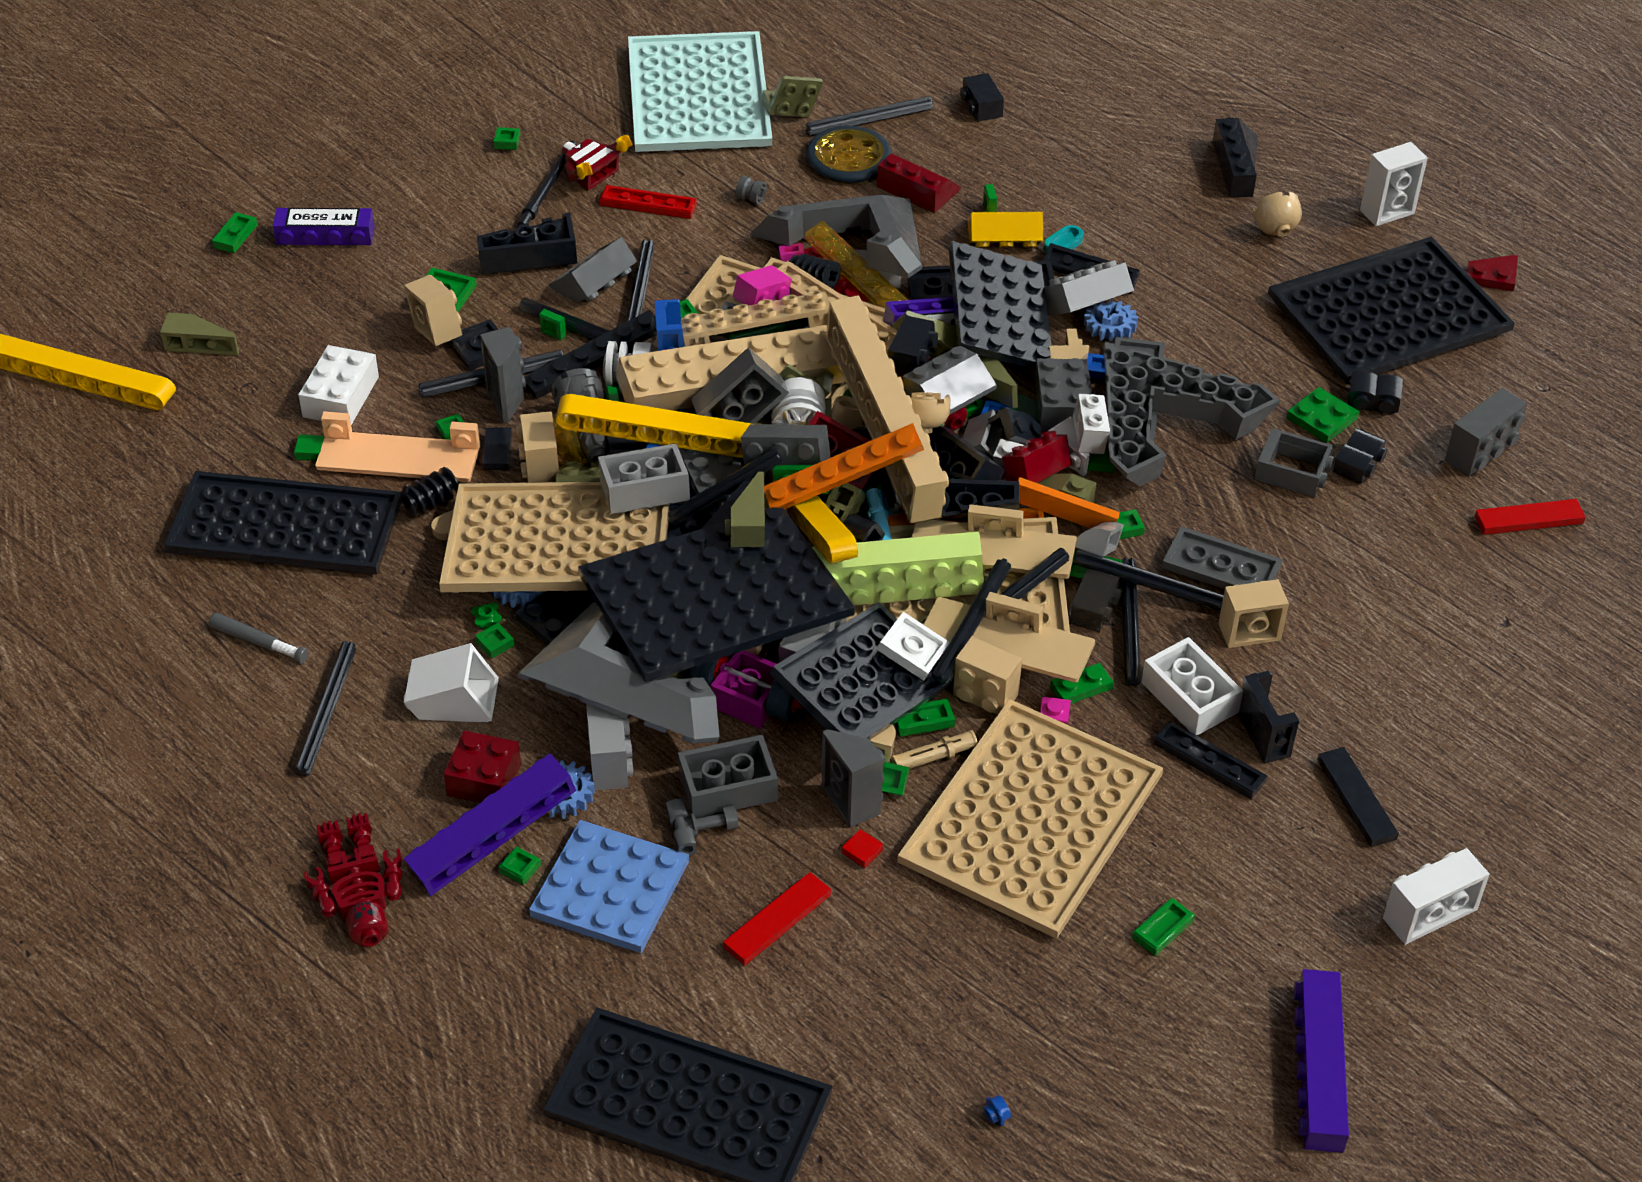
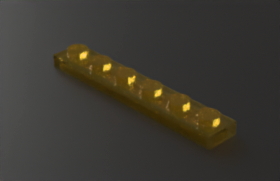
(852, 265)

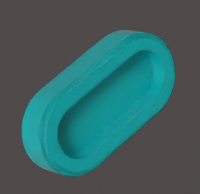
(1068, 237)

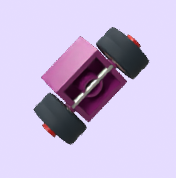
(747, 689)

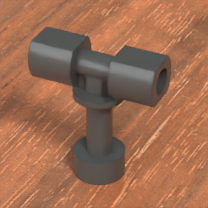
(687, 825)

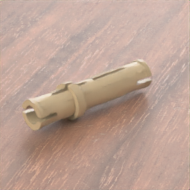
(946, 747)

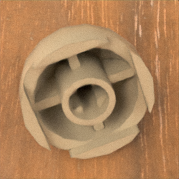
(1278, 214)
(931, 409)

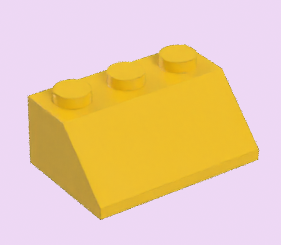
(1005, 228)

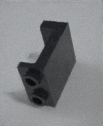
(1270, 733)

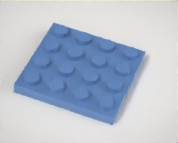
(609, 886)

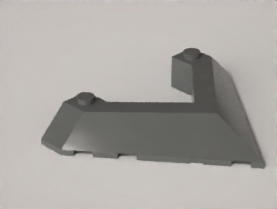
(889, 218)
(1149, 383)
(588, 669)

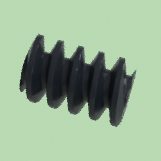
(821, 269)
(428, 490)

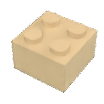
(433, 309)
(538, 447)
(1253, 613)
(986, 675)

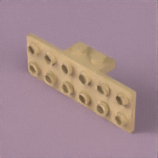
(1004, 537)
(1018, 630)

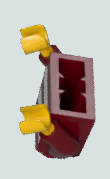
(593, 162)

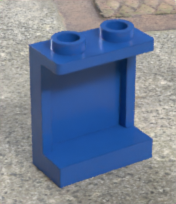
(668, 324)

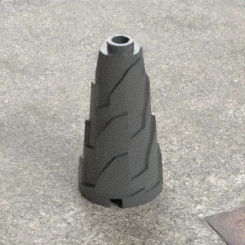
(583, 383)

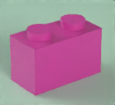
(761, 285)

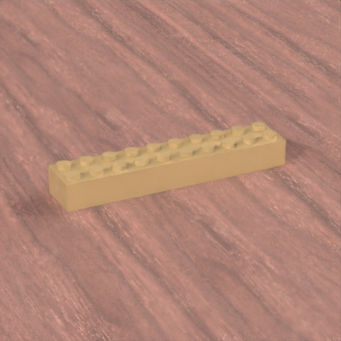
(675, 375)
(885, 405)

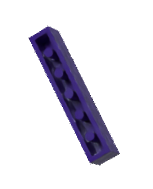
(490, 824)
(1322, 1061)

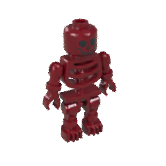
(357, 886)

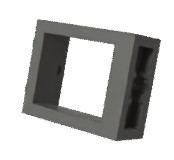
(1298, 448)

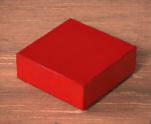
(862, 848)

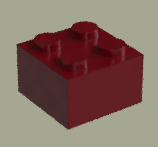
(481, 766)

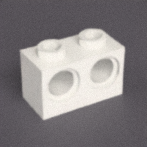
(1091, 423)

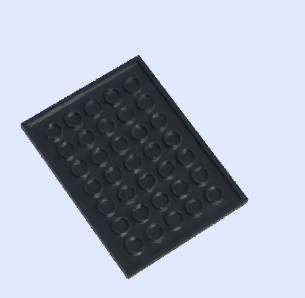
(1390, 309)
(708, 600)

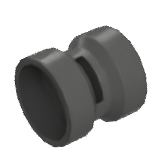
(750, 189)

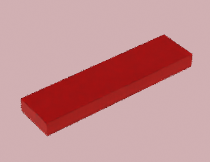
(648, 201)
(1530, 516)
(777, 918)

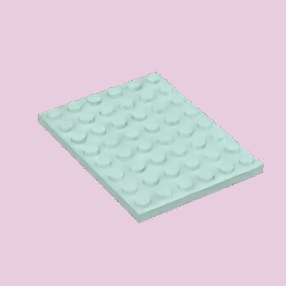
(698, 91)

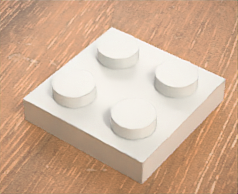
(913, 646)

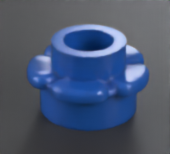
(997, 1110)

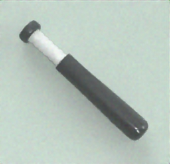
(249, 634)

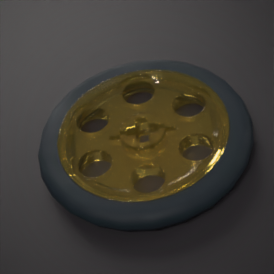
(847, 153)

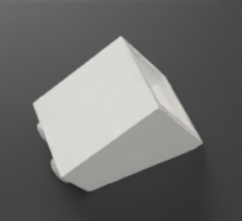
(452, 686)

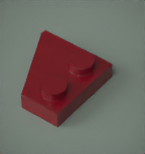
(1494, 272)

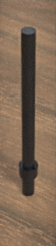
(531, 209)

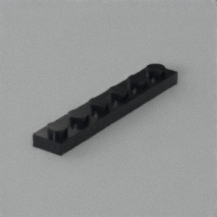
(592, 353)

